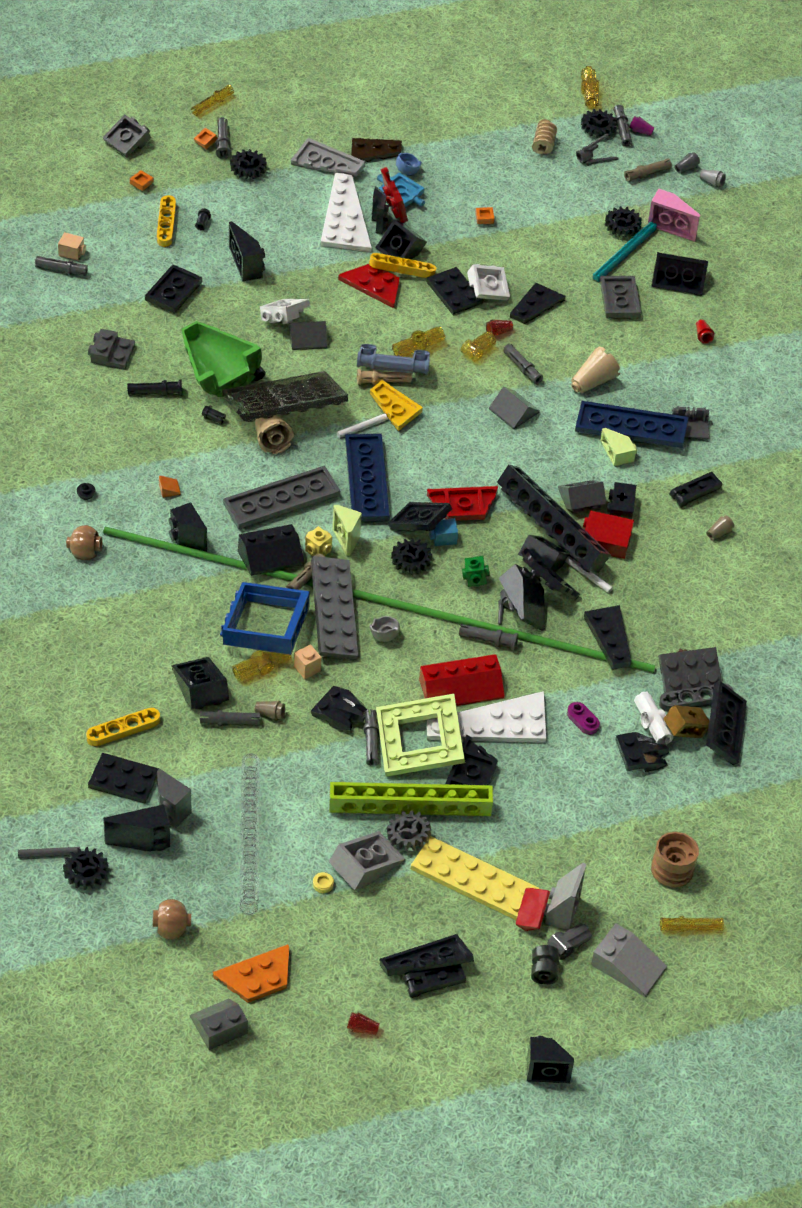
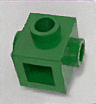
(475, 571)

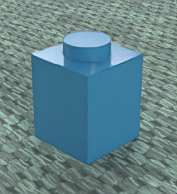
(445, 533)

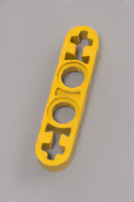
(169, 221)
(402, 265)
(124, 729)

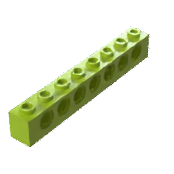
(400, 797)

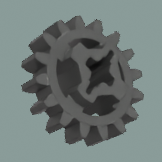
(408, 831)

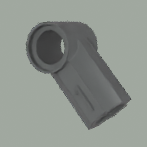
(569, 940)

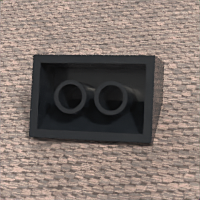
(679, 273)
(270, 549)

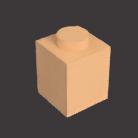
(71, 246)
(307, 661)

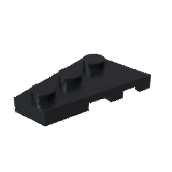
(535, 302)

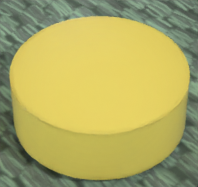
(323, 882)

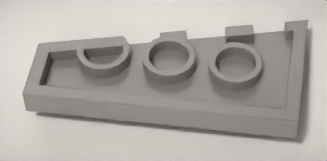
(324, 158)

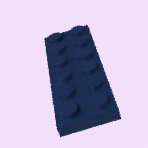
(634, 423)
(367, 476)

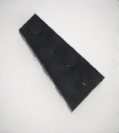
(610, 635)

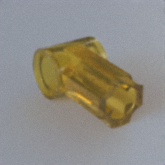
(475, 349)

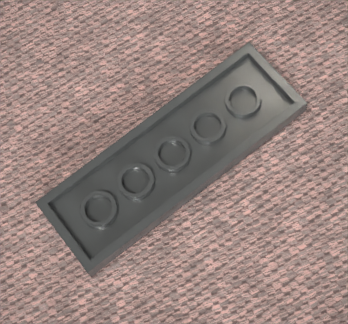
(281, 497)
(334, 608)

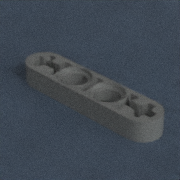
(693, 693)

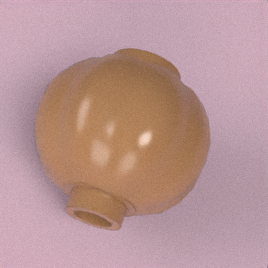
(84, 542)
(171, 919)

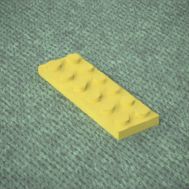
(471, 877)

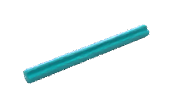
(620, 255)

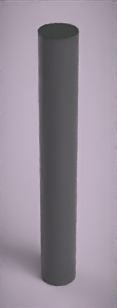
(44, 852)

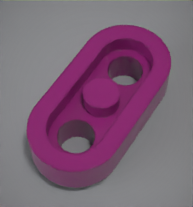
(582, 717)

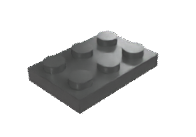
(620, 297)
(689, 669)

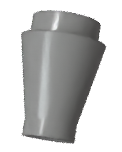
(713, 177)

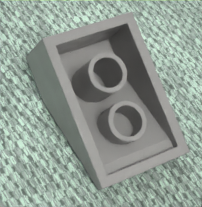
(365, 859)
(565, 899)
(628, 960)

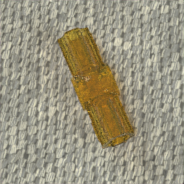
(590, 87)
(418, 341)
(259, 663)

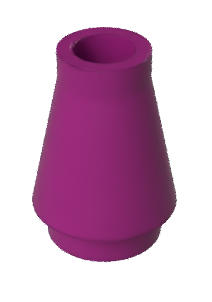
(641, 126)

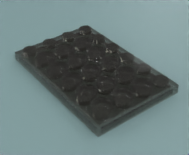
(285, 396)

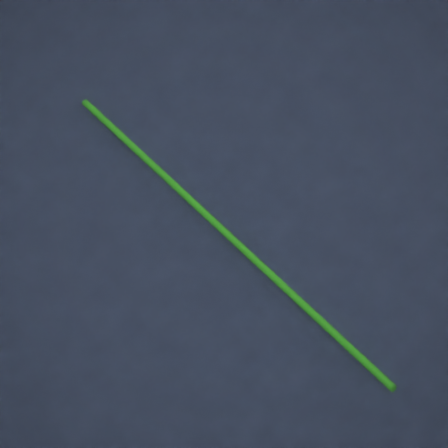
(375, 598)

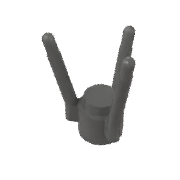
(586, 153)
(504, 601)

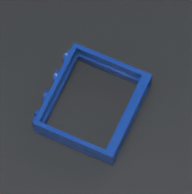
(268, 595)

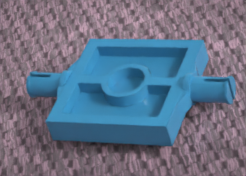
(408, 189)

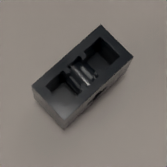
(622, 500)

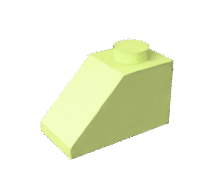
(618, 447)

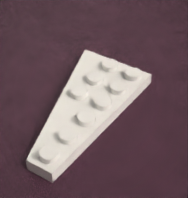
(344, 218)
(505, 721)

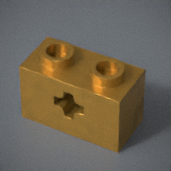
(687, 721)

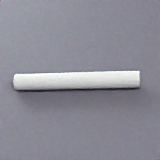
(363, 425)
(591, 576)

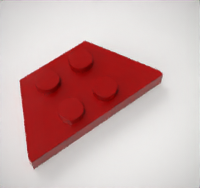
(393, 197)
(373, 282)
(466, 502)

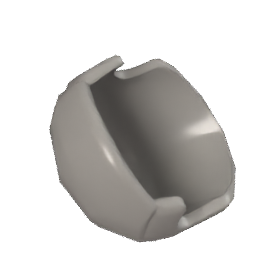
(385, 628)

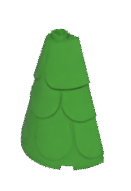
(220, 358)

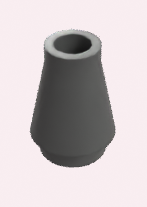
(689, 162)

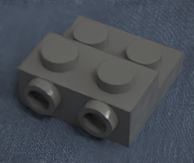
(127, 135)
(110, 349)

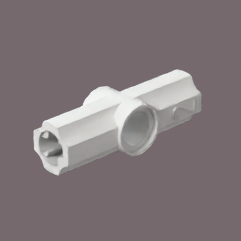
(653, 718)

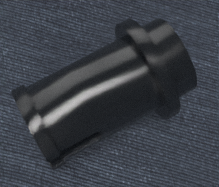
(203, 217)
(209, 412)

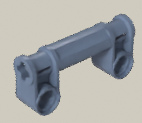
(418, 363)

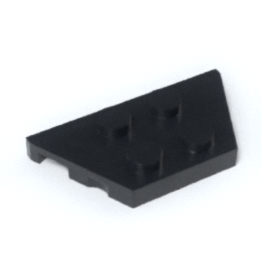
(553, 580)
(478, 766)

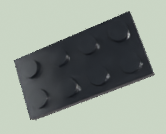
(726, 723)

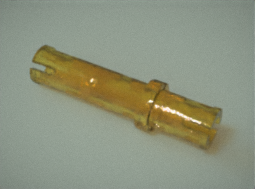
(218, 96)
(691, 924)

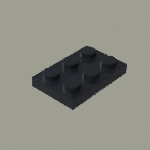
(173, 288)
(454, 290)
(420, 516)
(123, 778)

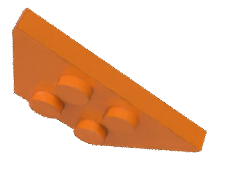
(257, 975)

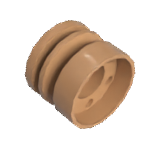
(674, 859)

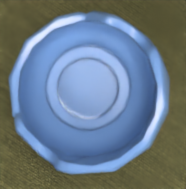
(408, 164)

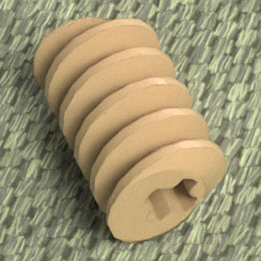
(544, 137)

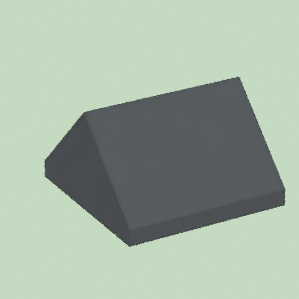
(308, 335)
(512, 408)

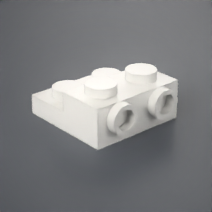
(488, 282)
(283, 310)

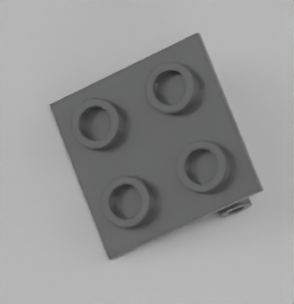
(697, 421)

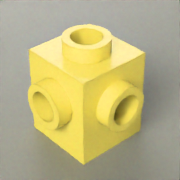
(318, 542)

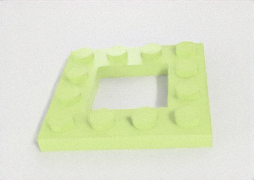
(401, 762)

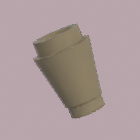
(720, 527)
(271, 709)

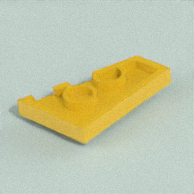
(395, 404)

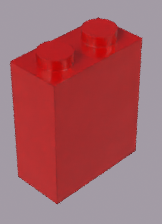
(610, 532)

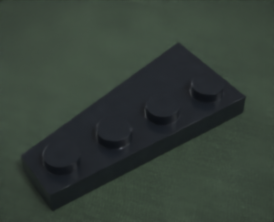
(432, 955)

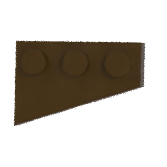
(375, 148)

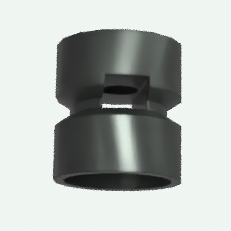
(545, 964)

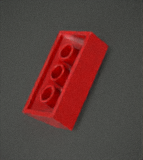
(468, 679)

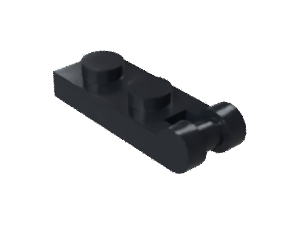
(696, 489)
(434, 979)

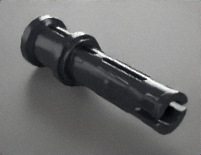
(163, 388)

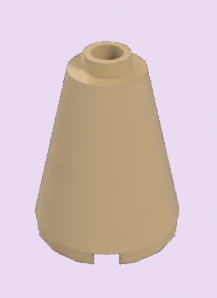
(595, 371)
(273, 434)

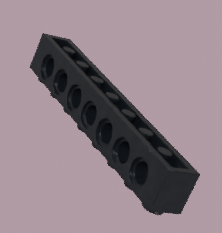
(553, 519)

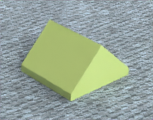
(346, 527)

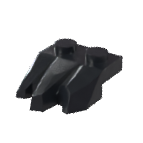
(379, 210)
(339, 708)
(641, 752)

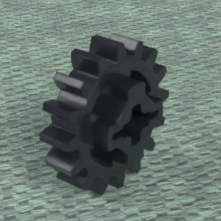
(598, 123)
(248, 164)
(621, 221)
(411, 556)
(87, 870)

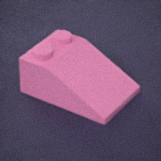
(674, 215)

